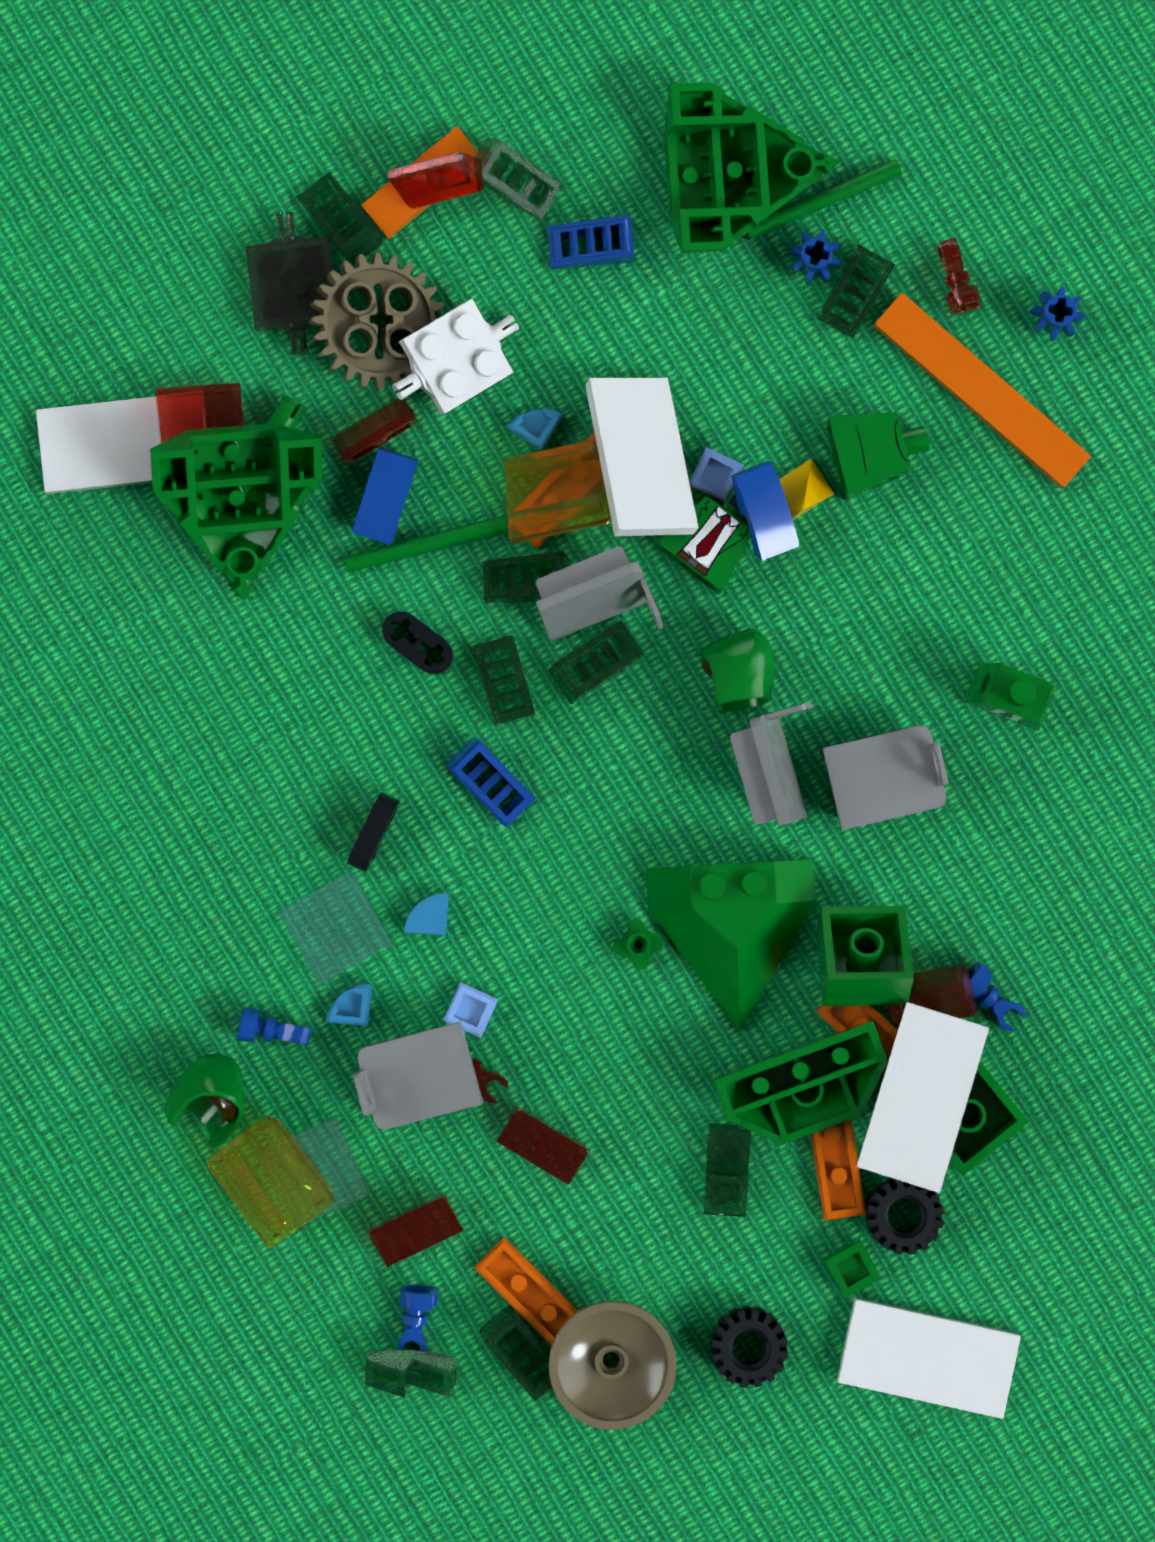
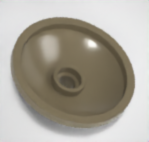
(616, 1393)

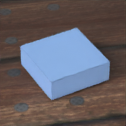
(714, 475)
(471, 1008)

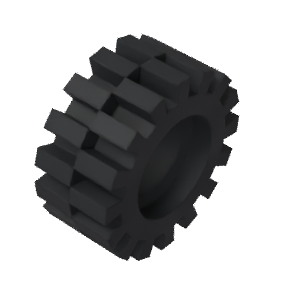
(909, 1240)
(748, 1372)

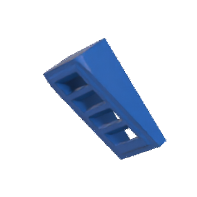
(589, 227)
(464, 755)

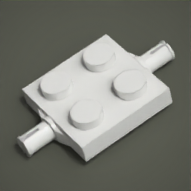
(455, 357)

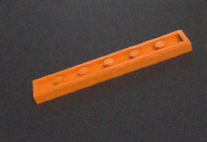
(981, 391)

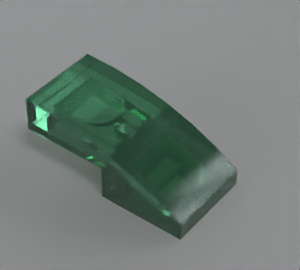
(726, 1170)
(398, 1369)

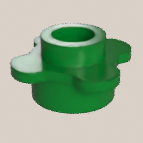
(640, 956)

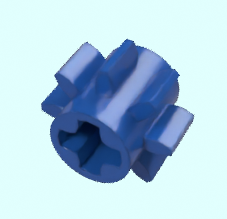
(826, 259)
(1067, 308)

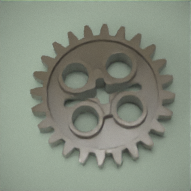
(340, 319)

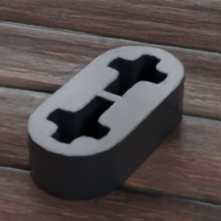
(424, 635)
(373, 832)

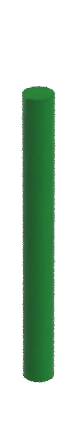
(827, 197)
(426, 543)

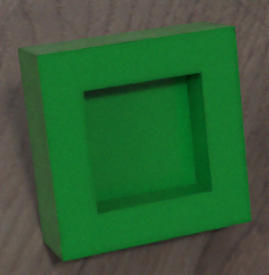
(852, 1268)

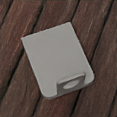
(592, 593)
(768, 769)
(886, 776)
(417, 1077)

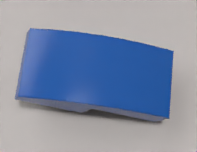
(385, 495)
(766, 509)

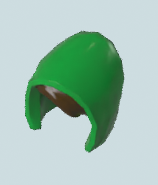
(740, 670)
(213, 1093)

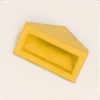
(805, 488)

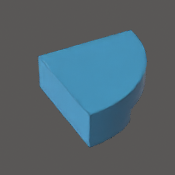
(536, 426)
(429, 916)
(352, 1006)

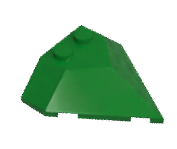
(729, 166)
(237, 490)
(733, 922)

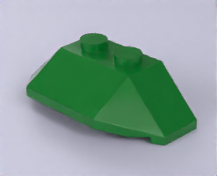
(805, 1085)

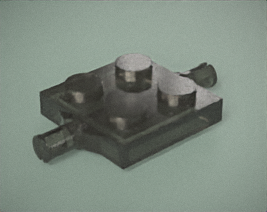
(286, 281)

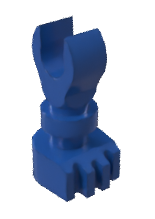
(989, 996)
(251, 1025)
(416, 1301)

